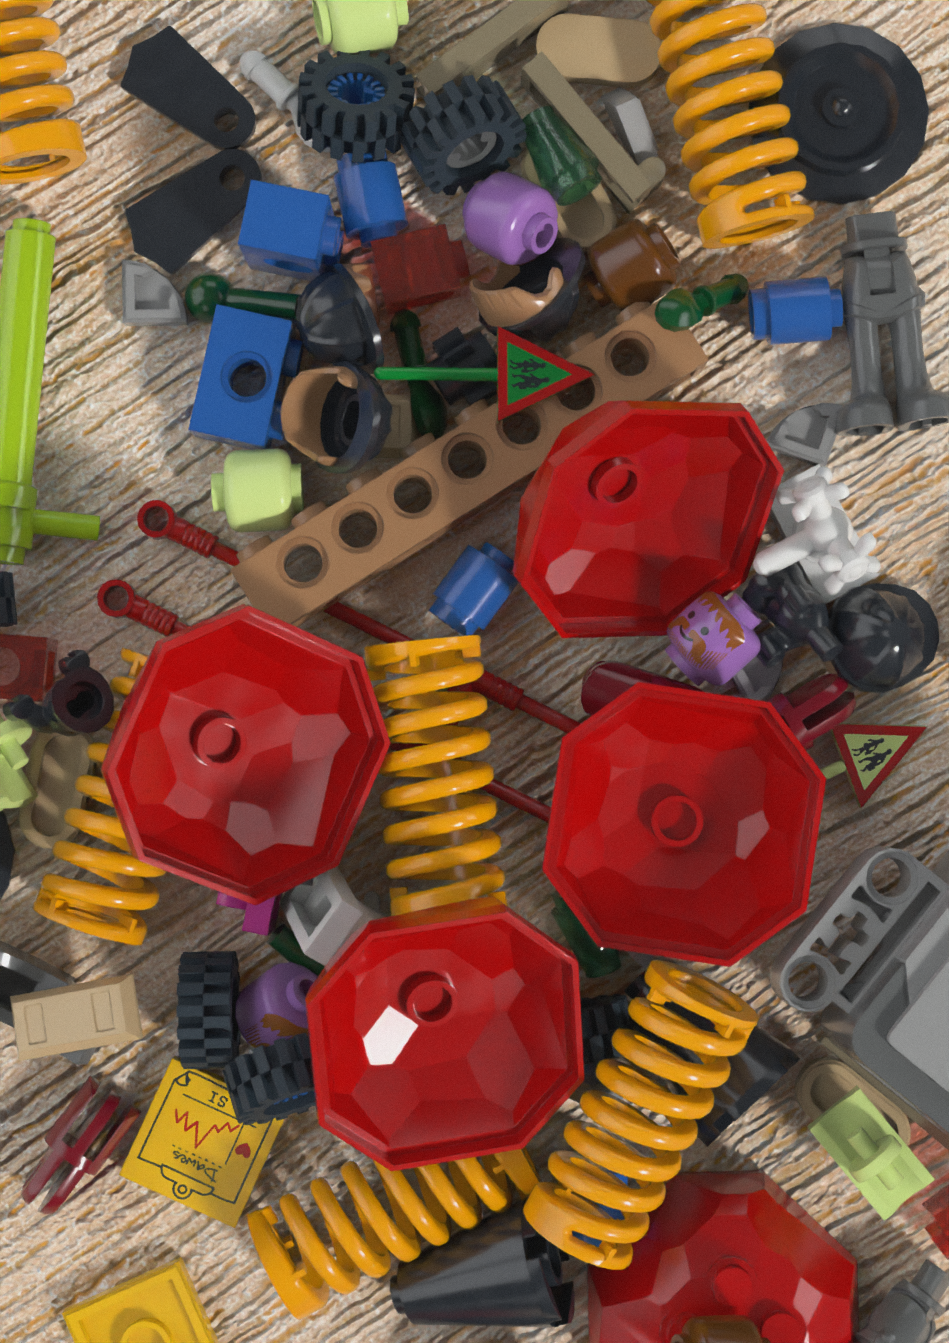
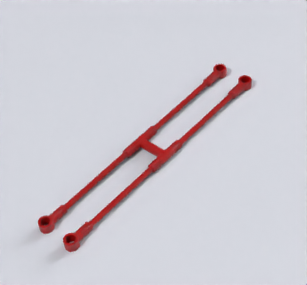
(207, 545)

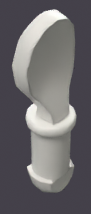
(285, 93)

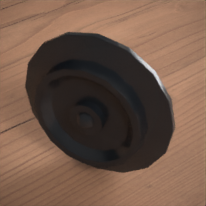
(852, 111)

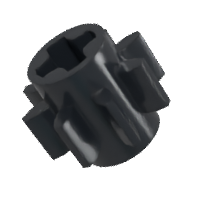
(458, 352)

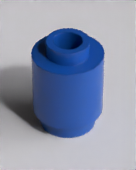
(369, 199)
(794, 310)
(474, 589)

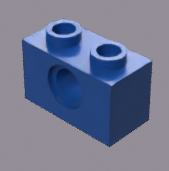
(289, 231)
(239, 341)

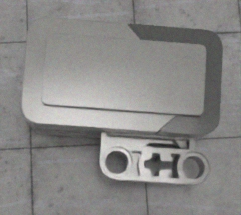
(891, 982)

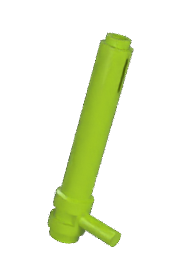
(23, 332)

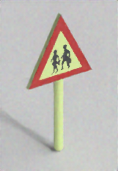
(870, 754)

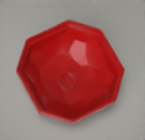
(643, 515)
(245, 754)
(684, 824)
(444, 1034)
(728, 1250)

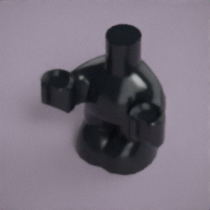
(796, 613)
(73, 704)

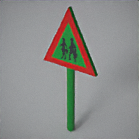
(523, 374)

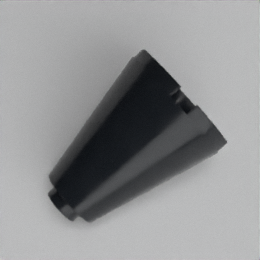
(751, 1072)
(487, 1278)

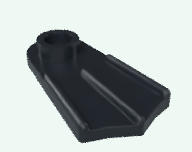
(187, 89)
(190, 210)

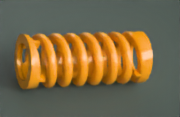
(24, 67)
(724, 218)
(436, 666)
(91, 906)
(566, 1205)
(307, 1285)

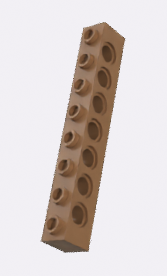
(668, 363)

